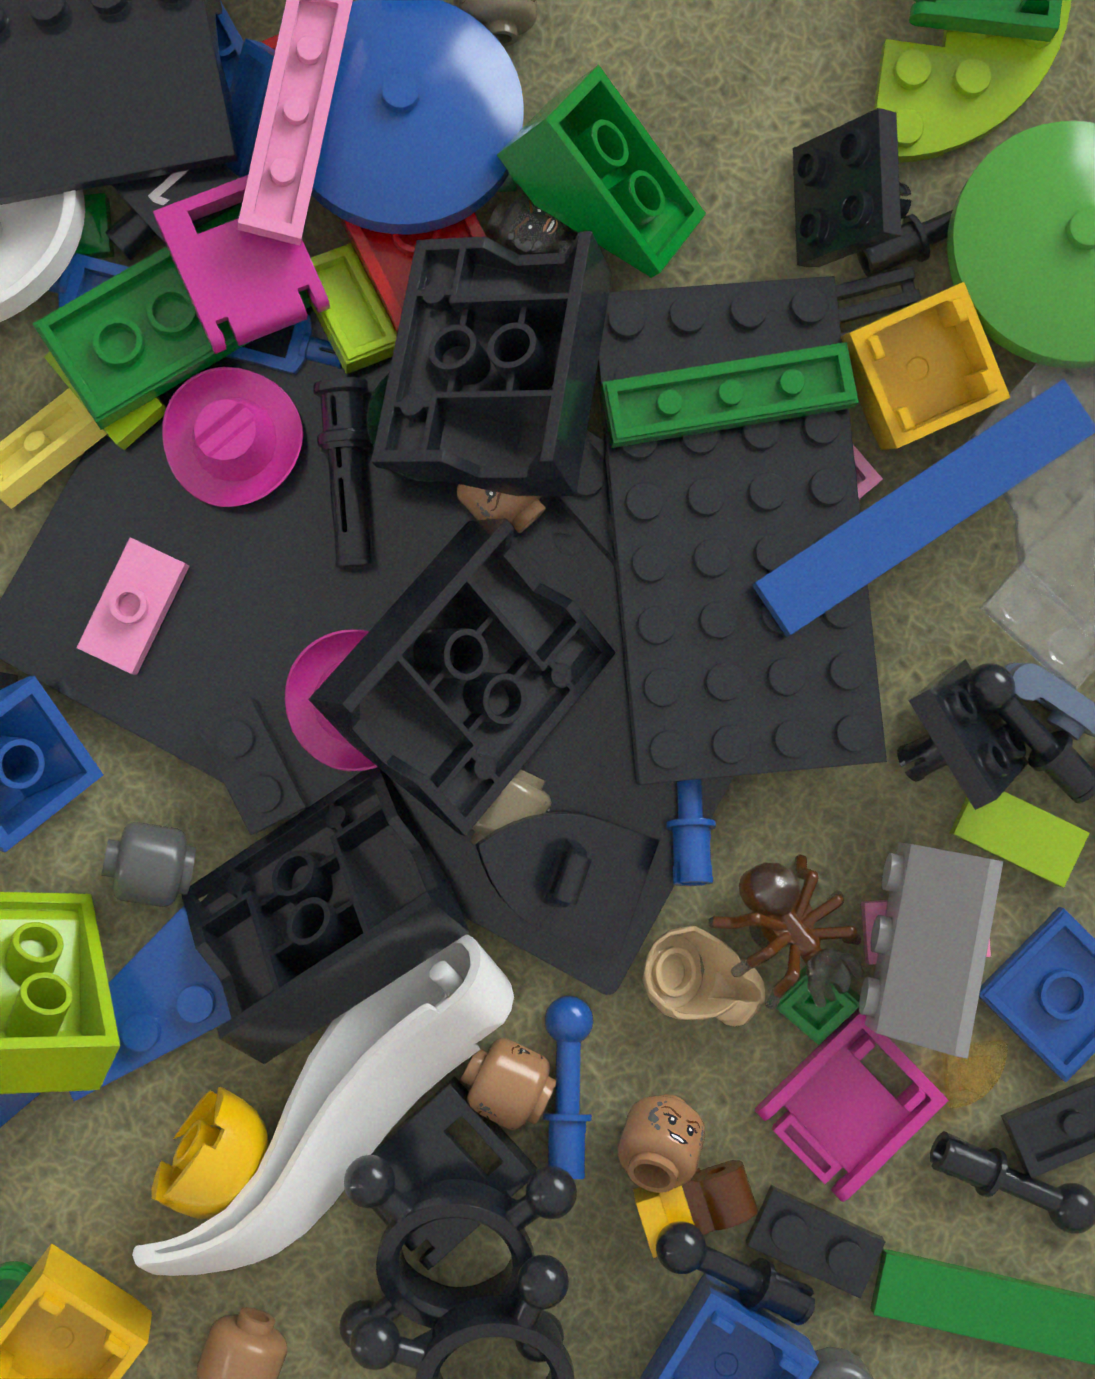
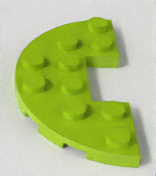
(959, 89)

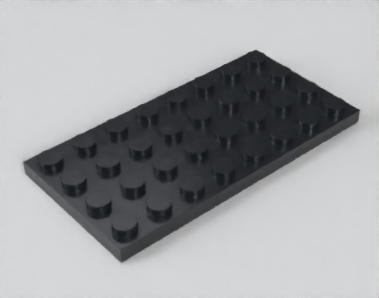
(708, 518)

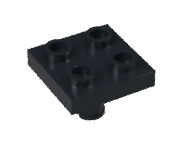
(848, 189)
(973, 743)

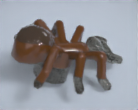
(786, 920)

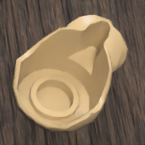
(680, 991)

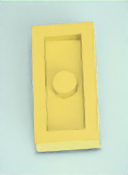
(45, 446)

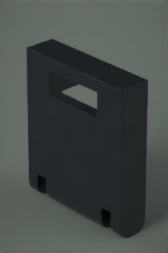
(426, 1153)

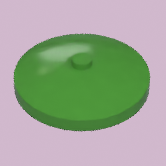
(1029, 244)

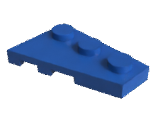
(163, 999)

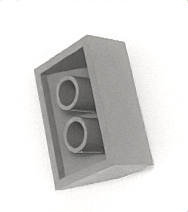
(931, 947)

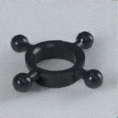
(371, 1184)
(541, 1285)

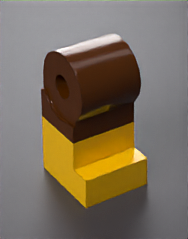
(711, 1201)

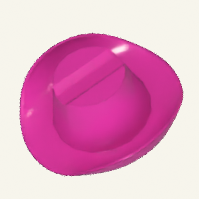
(231, 436)
(306, 721)

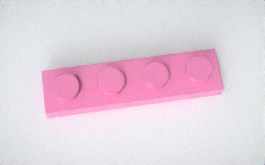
(294, 118)

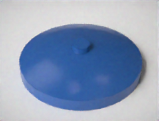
(416, 118)

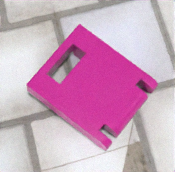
(236, 272)
(843, 1112)

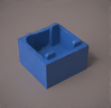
(729, 1341)

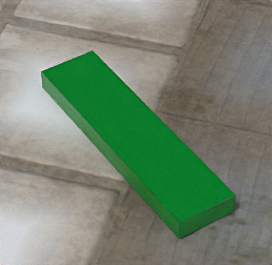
(729, 394)
(985, 1306)

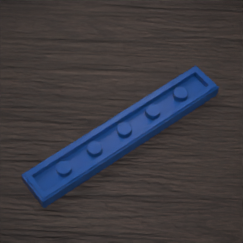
(924, 508)

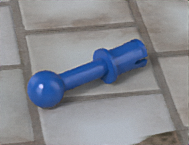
(691, 837)
(568, 1023)

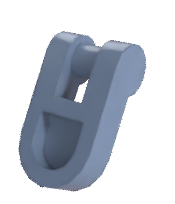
(1068, 707)

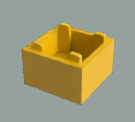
(924, 368)
(70, 1324)

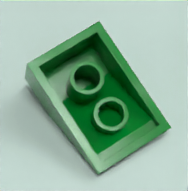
(603, 174)

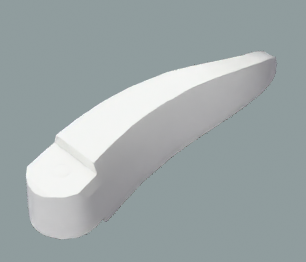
(345, 1103)

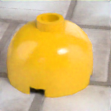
(212, 1162)

